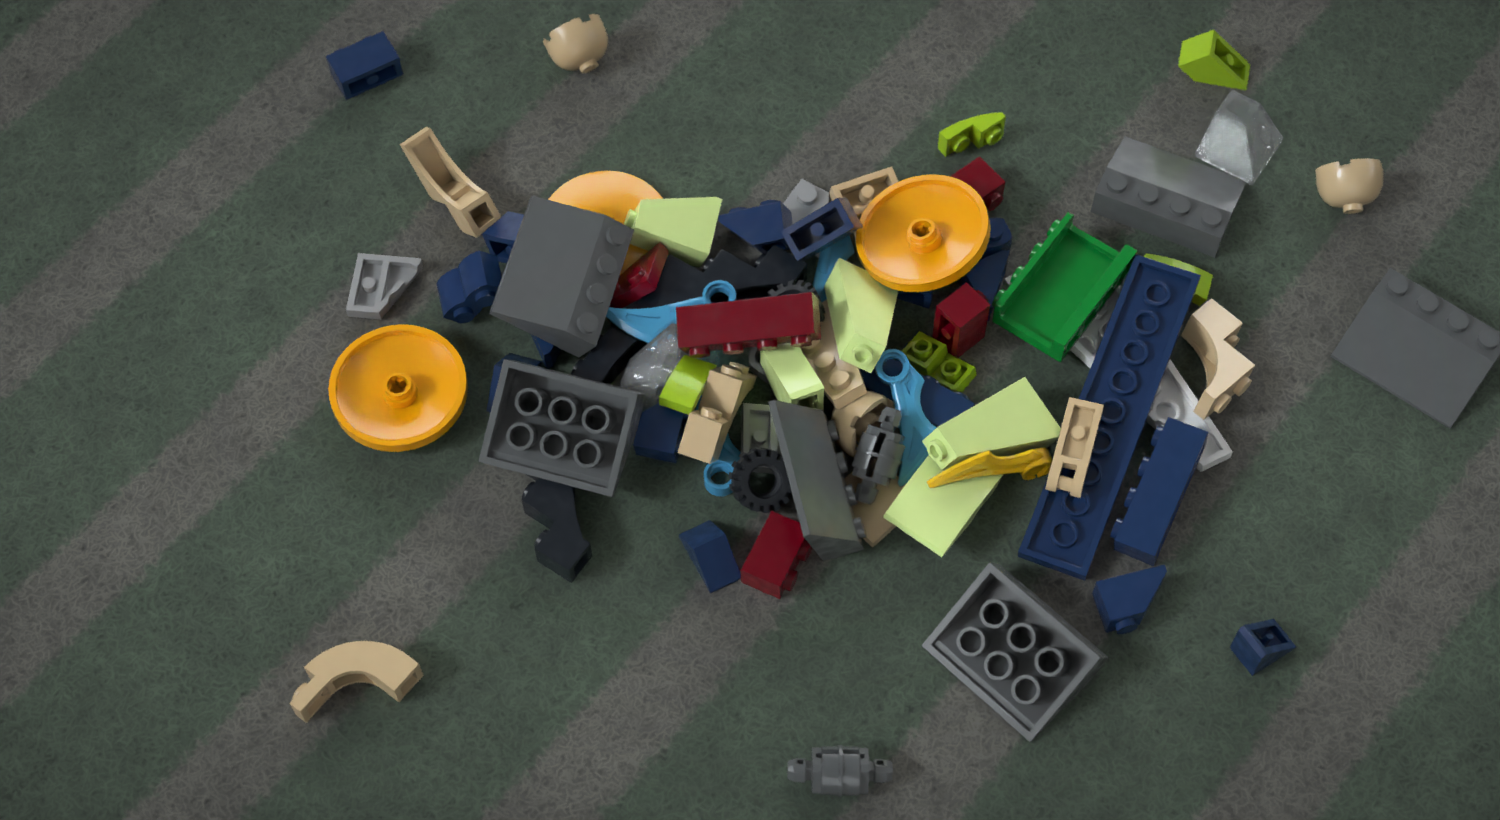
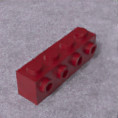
(748, 323)

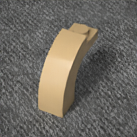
(355, 663)

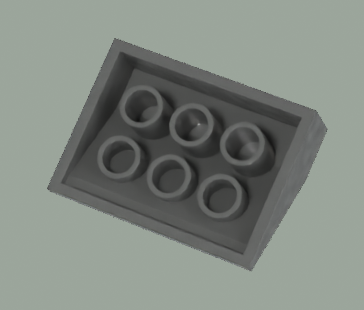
(1168, 196)
(562, 274)
(1419, 348)
(561, 427)
(818, 479)
(1015, 650)

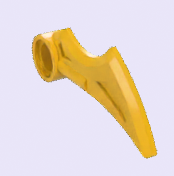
(983, 464)

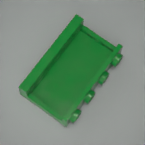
(1061, 288)

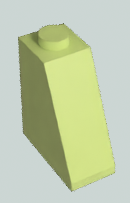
(680, 224)
(792, 376)

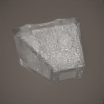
(1240, 138)
(653, 365)

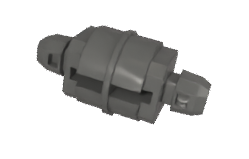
(880, 460)
(839, 770)

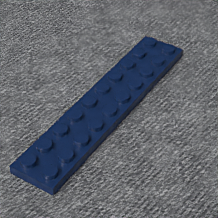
(1126, 381)

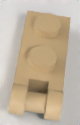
(1075, 446)

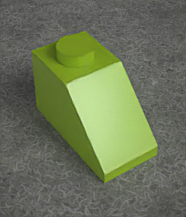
(1213, 61)

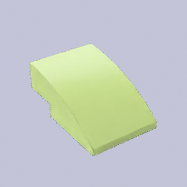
(938, 513)

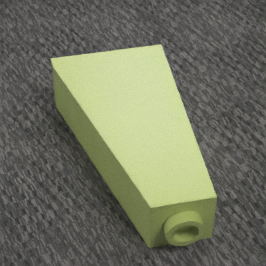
(859, 314)
(1001, 424)

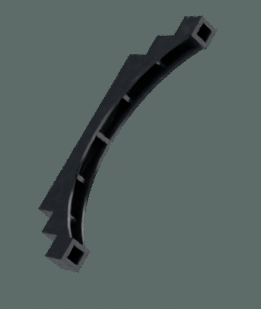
(554, 503)

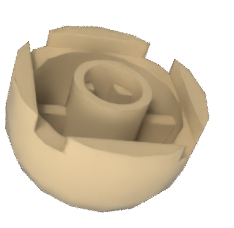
(578, 44)
(1350, 184)
(856, 416)

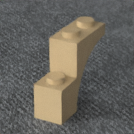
(447, 184)
(1213, 336)
(720, 401)

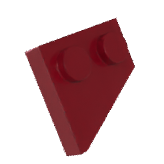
(640, 277)

